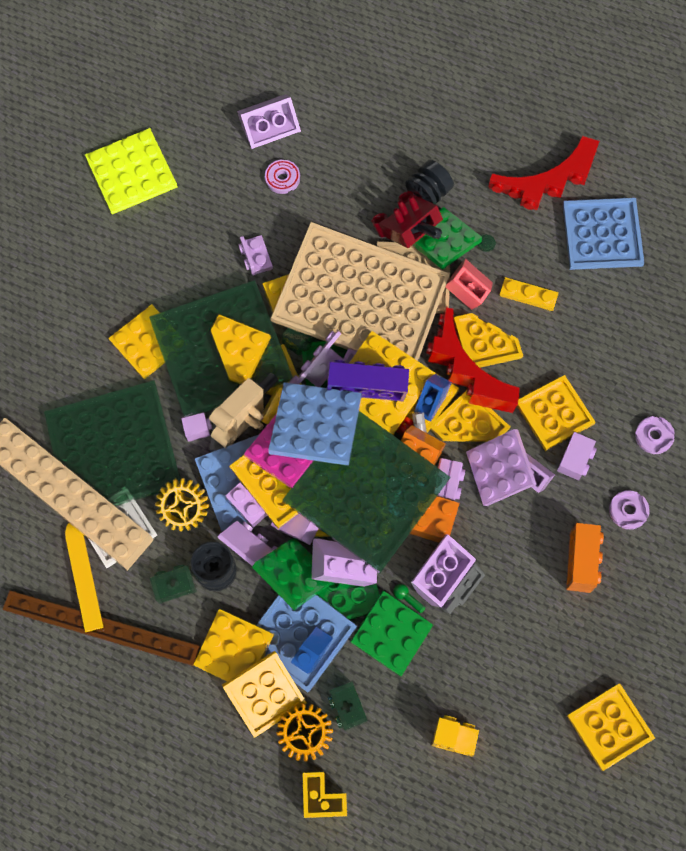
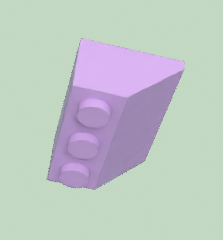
(269, 121)
(245, 542)
(336, 564)
(442, 572)

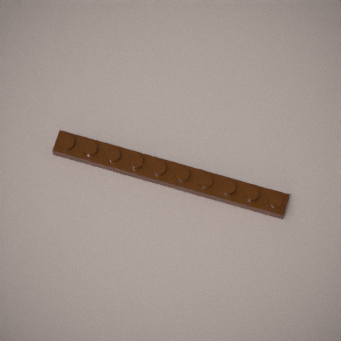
(112, 631)

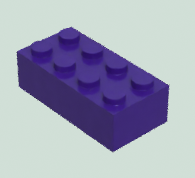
(371, 381)

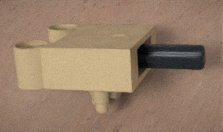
(241, 410)

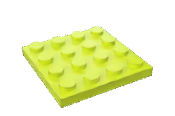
(131, 171)

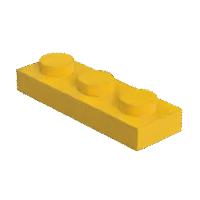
(529, 294)

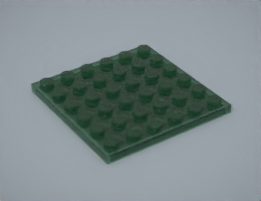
(193, 354)
(116, 443)
(371, 500)

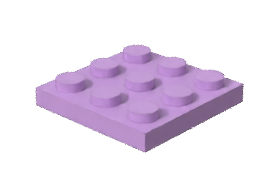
(501, 467)

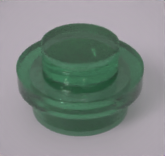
(487, 244)

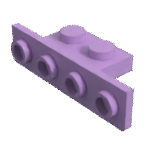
(317, 369)

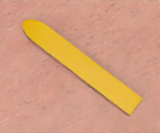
(83, 579)

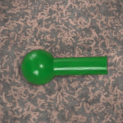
(402, 592)

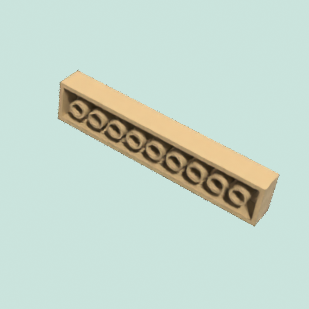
(71, 497)

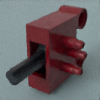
(410, 221)

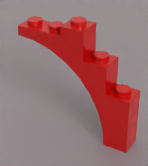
(552, 182)
(462, 370)

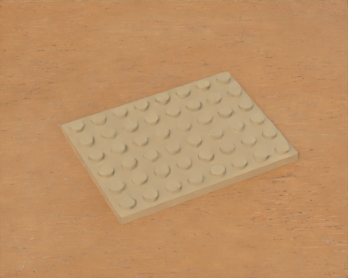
(359, 291)

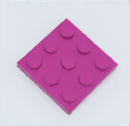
(281, 467)

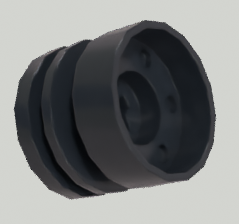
(430, 182)
(217, 556)

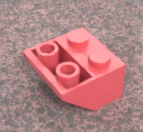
(469, 285)

